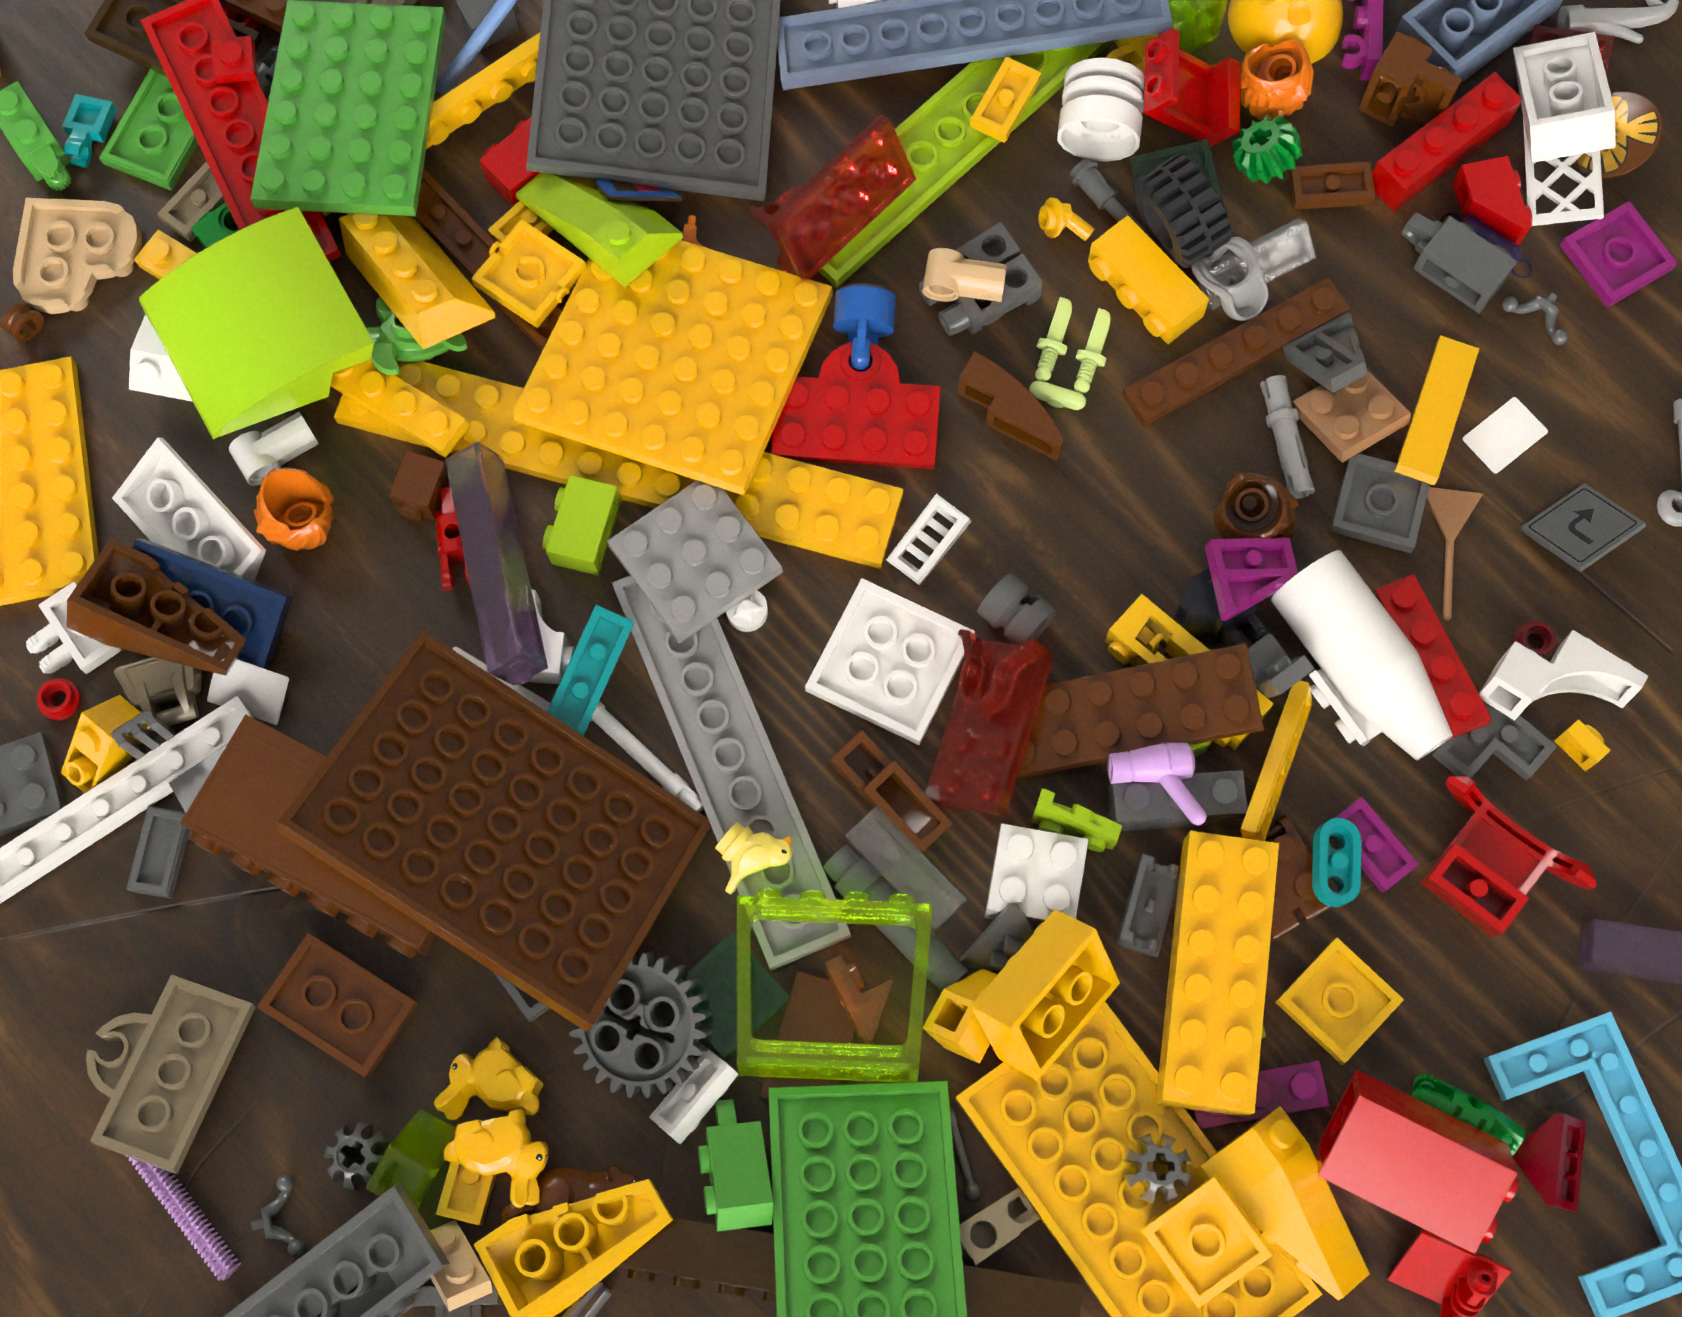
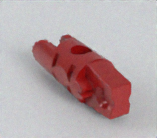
(449, 540)

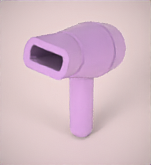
(1163, 765)

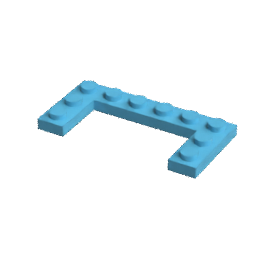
(1640, 1137)

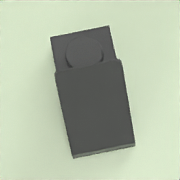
(1274, 669)

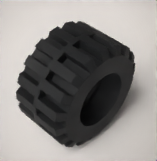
(1182, 211)

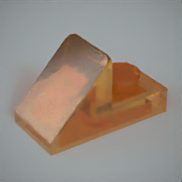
(862, 1009)

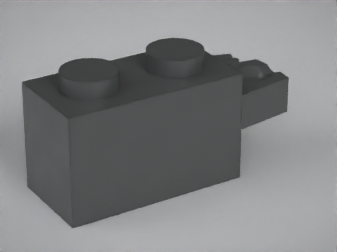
(1458, 259)

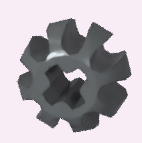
(346, 1164)
(1149, 1178)

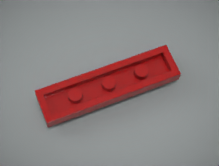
(1452, 685)

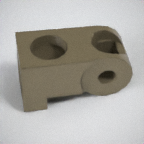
(996, 1226)

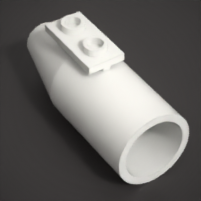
(1364, 658)

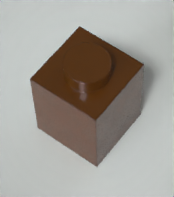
(418, 486)

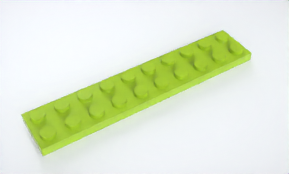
(946, 147)

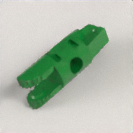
(1468, 1109)

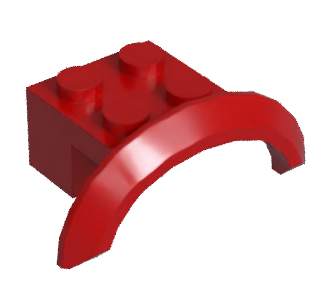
(1494, 863)

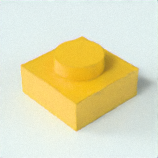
(1582, 744)

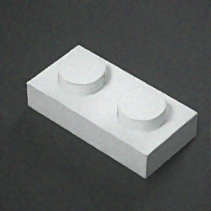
(692, 1099)

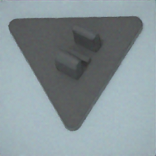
(999, 940)

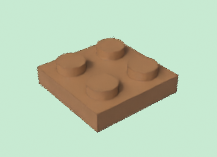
(1352, 415)

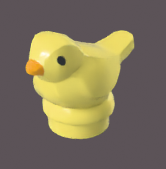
(751, 852)

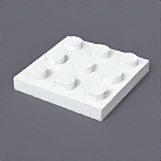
(889, 661)

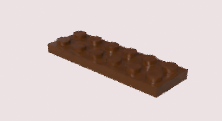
(1142, 706)

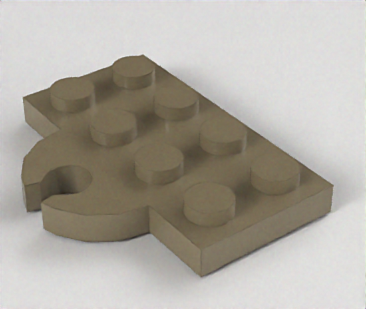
(166, 1071)

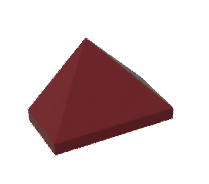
(1554, 1160)

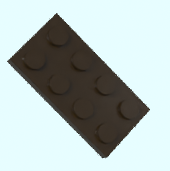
(120, 30)

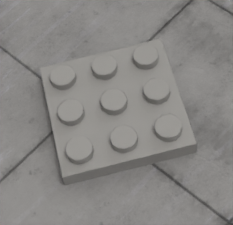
(694, 557)

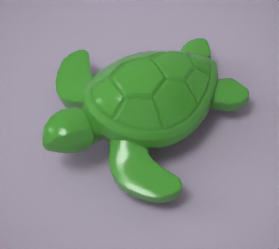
(395, 343)

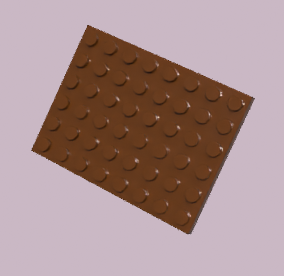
(497, 829)

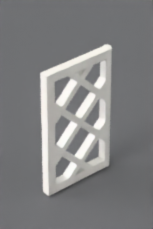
(1592, 183)

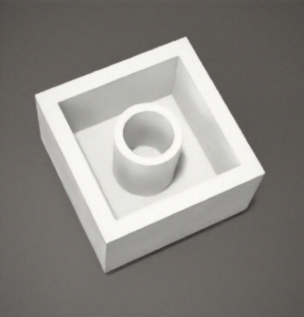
(1036, 872)

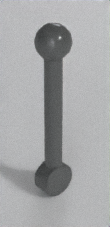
(972, 1190)

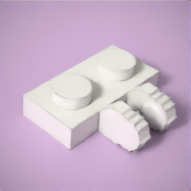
(84, 650)

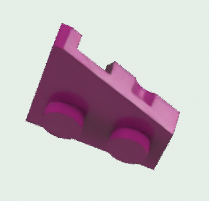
(1248, 571)

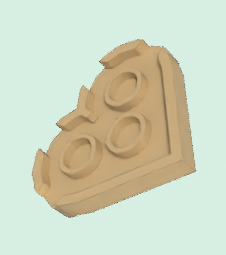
(69, 248)

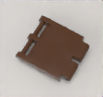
(1293, 881)

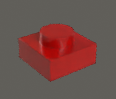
(234, 59)

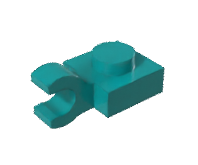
(84, 123)

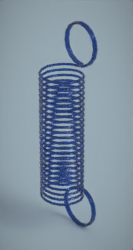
(1499, 236)

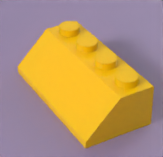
(413, 276)

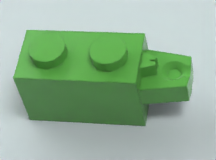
(737, 1172)

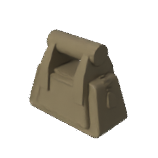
(158, 682)

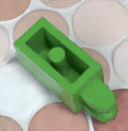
(32, 138)

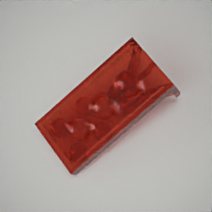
(839, 201)
(989, 724)

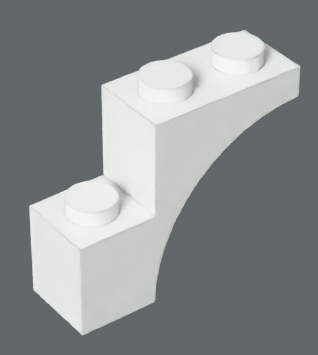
(1574, 667)

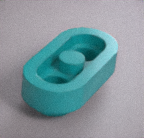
(1339, 865)

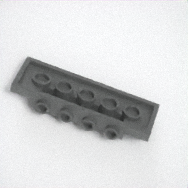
(359, 1269)

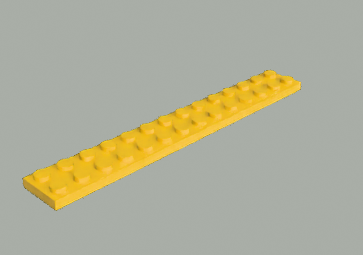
(783, 501)

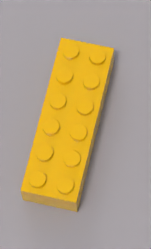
(1218, 974)

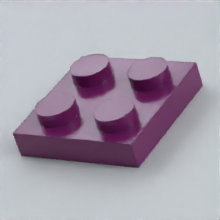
(1618, 254)

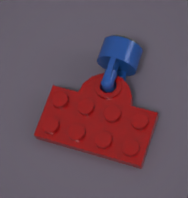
(857, 404)

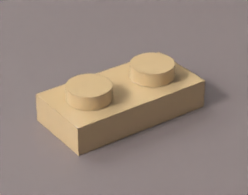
(464, 1276)

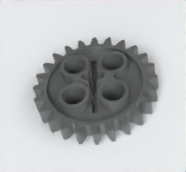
(628, 1061)

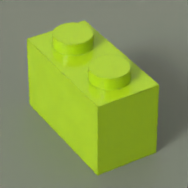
(582, 524)

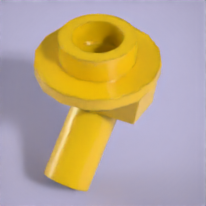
(1057, 215)

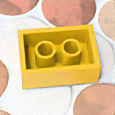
(1046, 994)

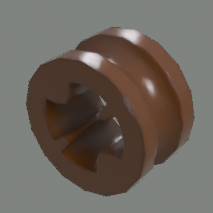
(22, 321)

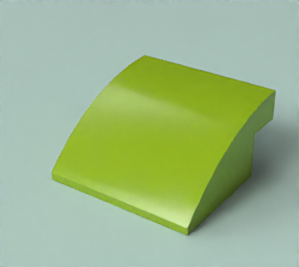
(257, 323)

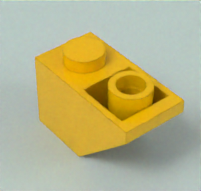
(93, 751)
(953, 1020)

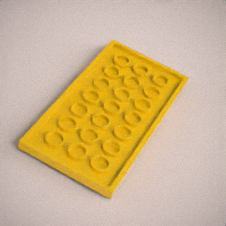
(1067, 1152)

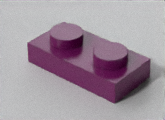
(1382, 854)

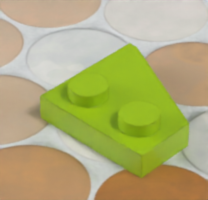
(1075, 822)

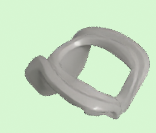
(1248, 296)

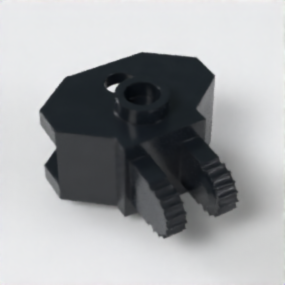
(1201, 617)

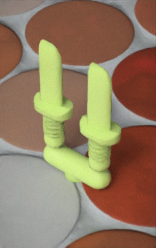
(1052, 347)

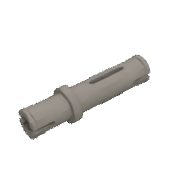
(1290, 449)

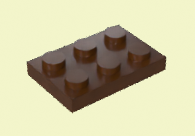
(338, 1005)

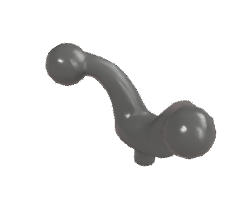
(1558, 336)
(296, 1247)

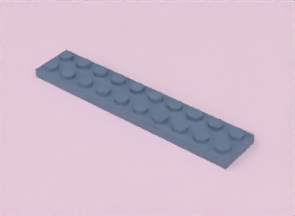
(938, 33)

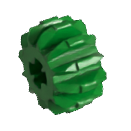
(1267, 149)

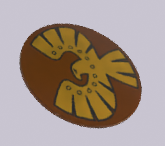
(1636, 136)

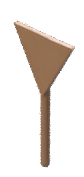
(1451, 513)

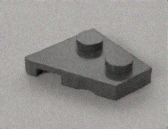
(1329, 354)

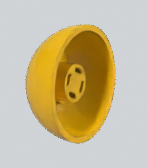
(1268, 22)

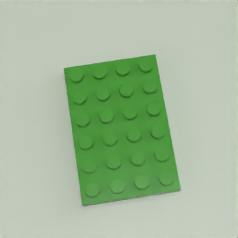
(349, 108)
(865, 1201)

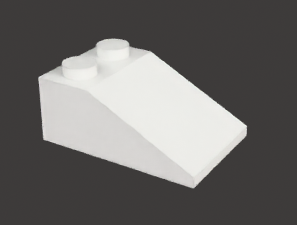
(1564, 97)

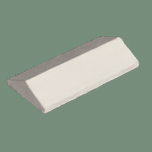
(185, 515)

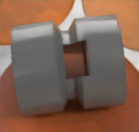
(1015, 610)

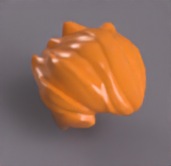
(1276, 79)
(294, 509)

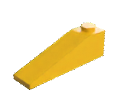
(1280, 1191)
(561, 1253)

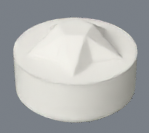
(749, 613)

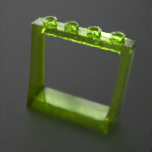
(827, 1059)

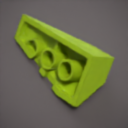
(612, 233)

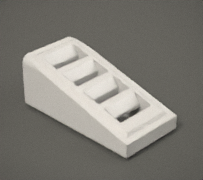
(936, 505)

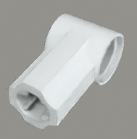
(261, 452)

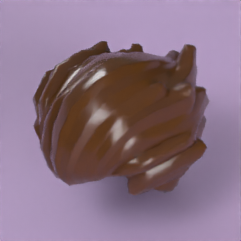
(1255, 508)

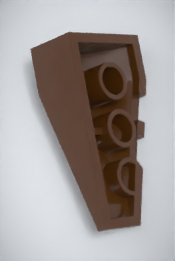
(141, 610)

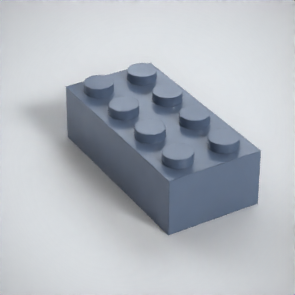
(1472, 32)

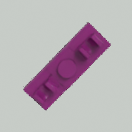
(1369, 43)

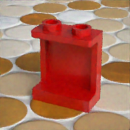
(1189, 92)

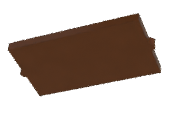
(811, 1016)

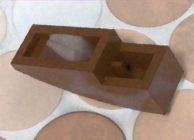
(1010, 406)
(889, 789)

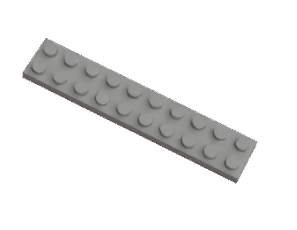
(731, 765)

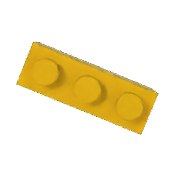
(1147, 280)

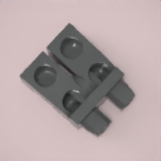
(1020, 285)

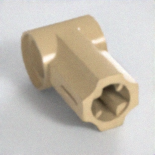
(953, 276)

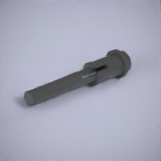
(1100, 191)

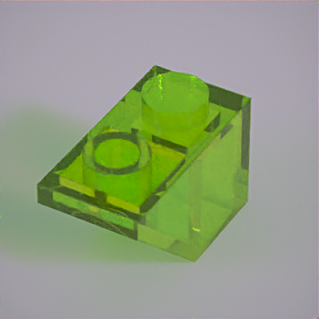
(413, 1157)

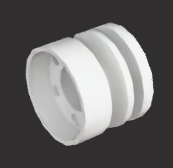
(1102, 109)

